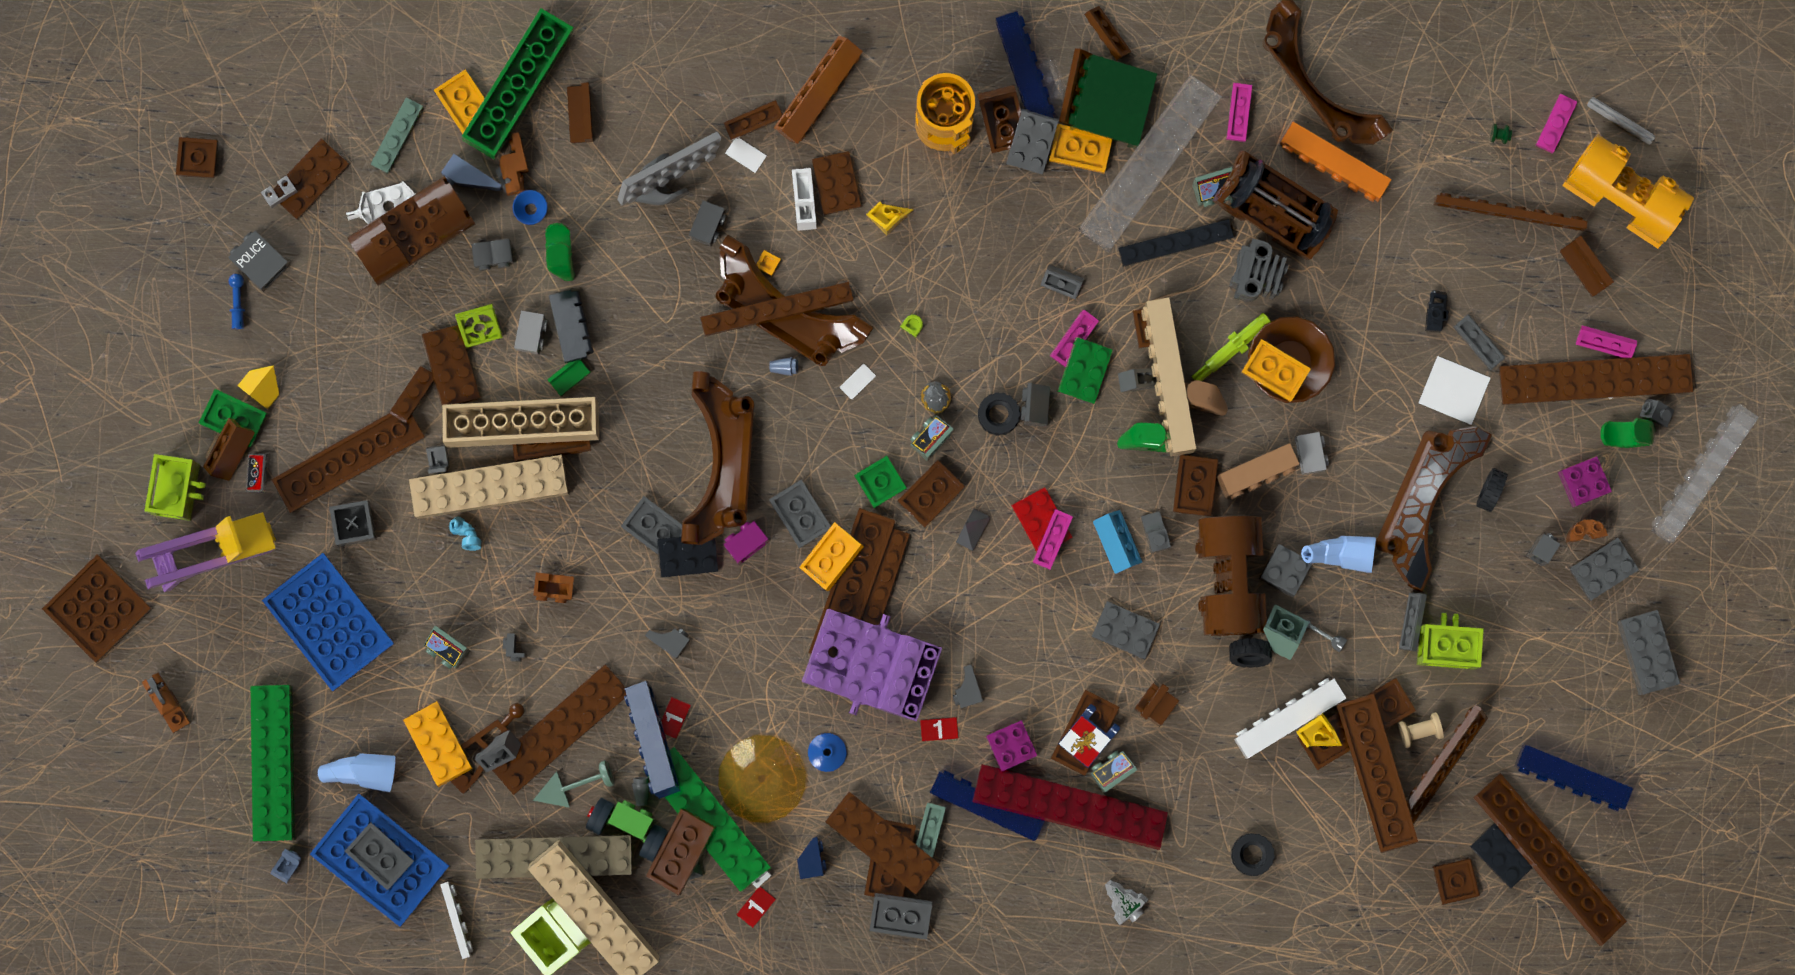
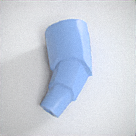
(1346, 551)
(365, 770)

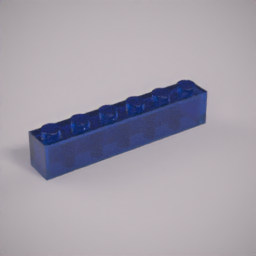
(1023, 64)
(1573, 777)
(962, 793)

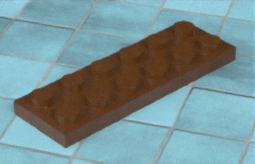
(1393, 707)
(882, 843)

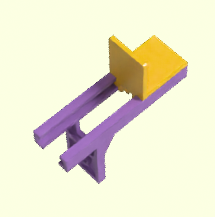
(237, 539)

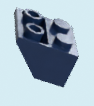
(810, 861)

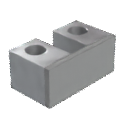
(273, 200)

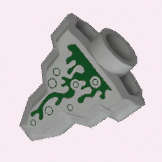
(1125, 903)

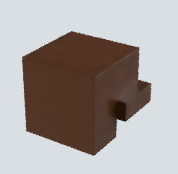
(1156, 704)

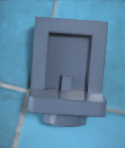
(286, 865)

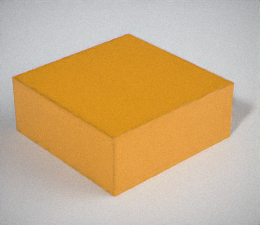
(768, 263)

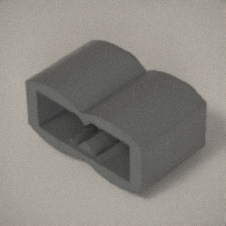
(492, 254)

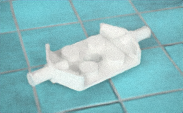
(373, 202)

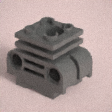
(1257, 272)

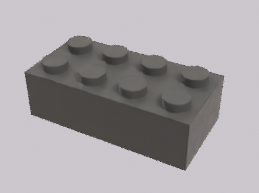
(1648, 652)

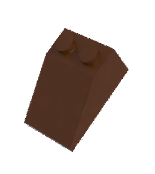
(1001, 116)

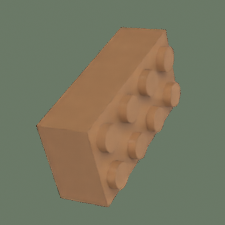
(1259, 470)

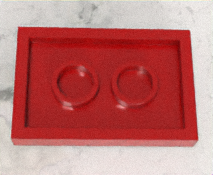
(1035, 514)

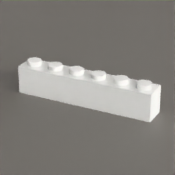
(1290, 718)

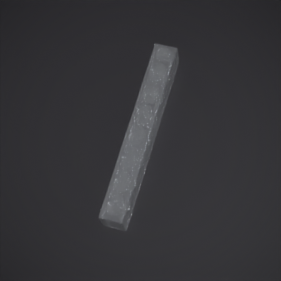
(1704, 474)

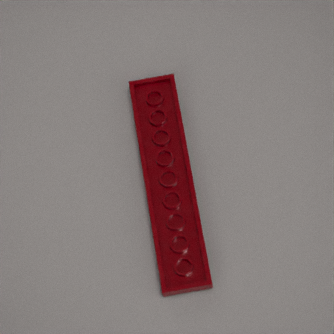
(1070, 807)

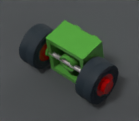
(630, 821)

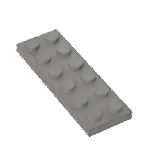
(669, 168)

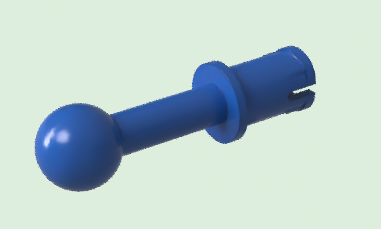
(236, 282)

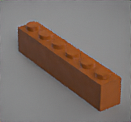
(818, 89)

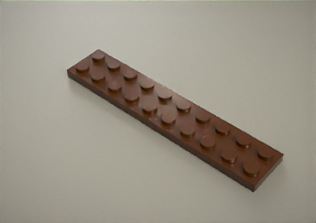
(1596, 379)
(1550, 859)

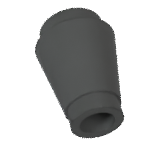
(641, 790)

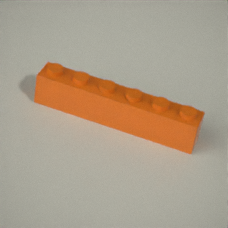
(1335, 162)

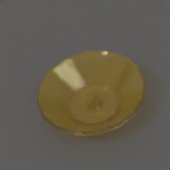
(767, 799)

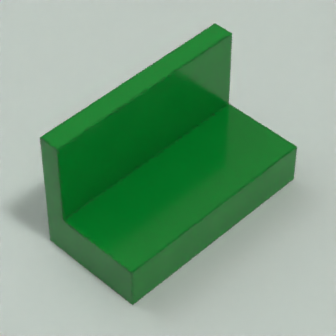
(568, 376)

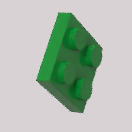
(880, 482)

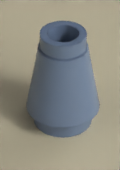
(784, 366)

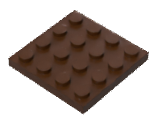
(96, 608)

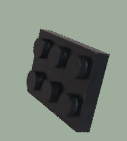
(685, 559)
(1501, 856)

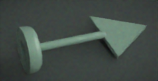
(554, 792)

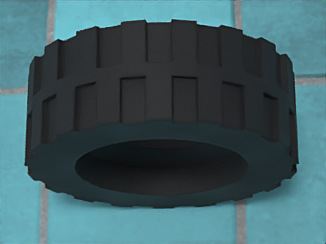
(998, 428)
(1491, 490)
(1250, 653)
(1267, 854)

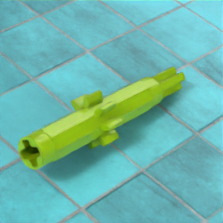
(1237, 343)

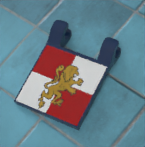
(1086, 739)

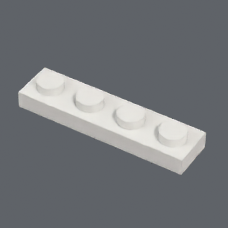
(459, 927)

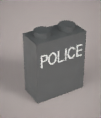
(258, 260)

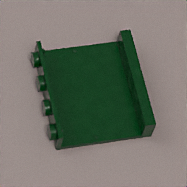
(1113, 100)

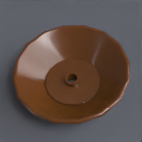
(1306, 344)

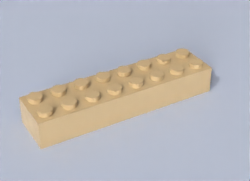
(1169, 376)
(521, 422)
(488, 487)
(593, 911)

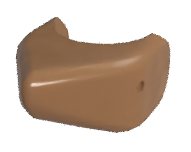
(1205, 398)

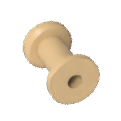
(1420, 730)

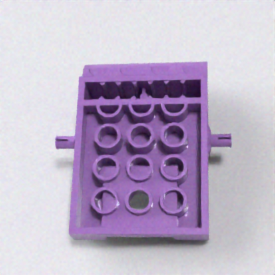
(872, 665)

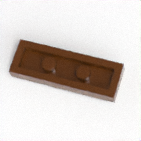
(1107, 33)
(753, 120)
(412, 394)

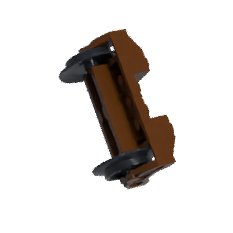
(1298, 216)

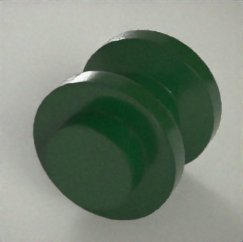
(1500, 134)

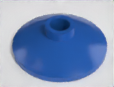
(830, 762)

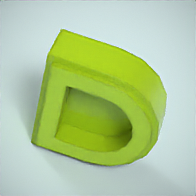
(912, 325)

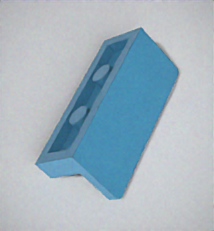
(1117, 541)

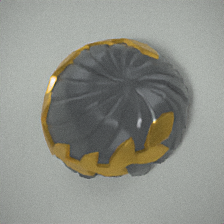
(935, 397)

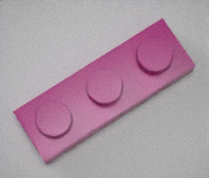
(1239, 112)
(1556, 123)
(1080, 328)
(1606, 342)
(1052, 539)

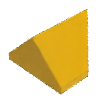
(888, 216)
(261, 385)
(1319, 733)

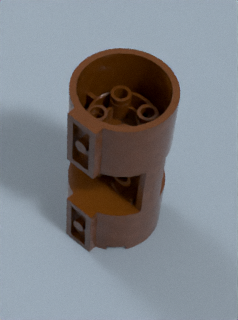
(411, 231)
(1230, 543)

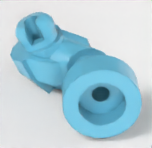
(460, 527)

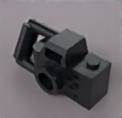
(1435, 312)

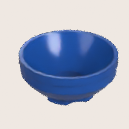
(529, 197)

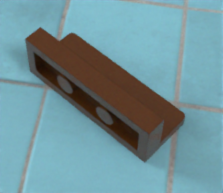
(580, 113)
(1586, 266)
(228, 450)

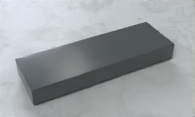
(1479, 342)
(1412, 622)

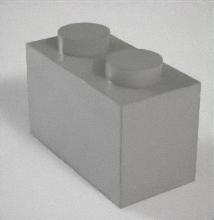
(530, 332)
(1311, 453)

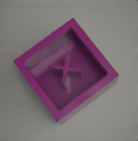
(1584, 482)
(746, 542)
(1011, 746)

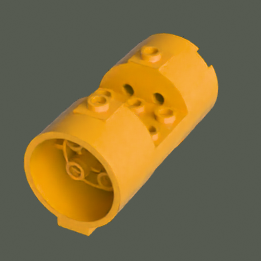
(945, 112)
(1654, 208)

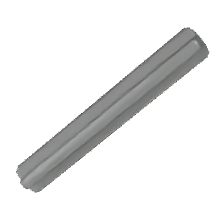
(1621, 120)

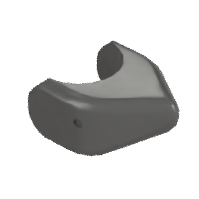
(661, 195)

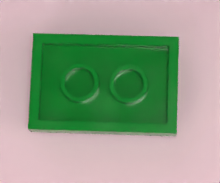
(1085, 370)
(223, 406)

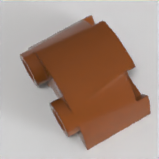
(1586, 527)
(553, 586)

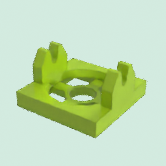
(469, 340)

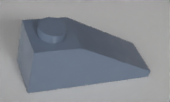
(466, 175)

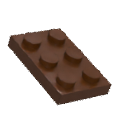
(836, 183)
(1195, 485)
(931, 493)

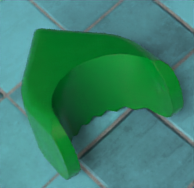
(559, 251)
(1628, 434)
(1144, 438)

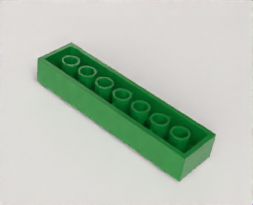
(517, 83)
(272, 763)
(728, 842)

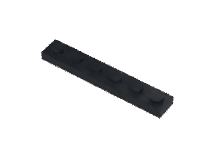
(1175, 243)

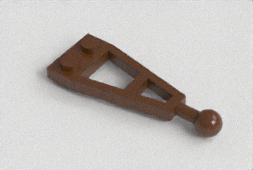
(466, 780)

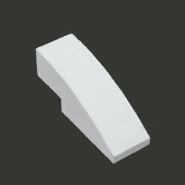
(804, 199)

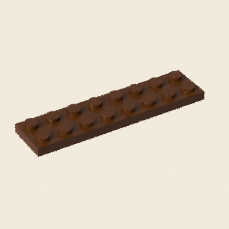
(346, 460)
(854, 586)
(562, 728)
(1443, 764)
(1377, 773)

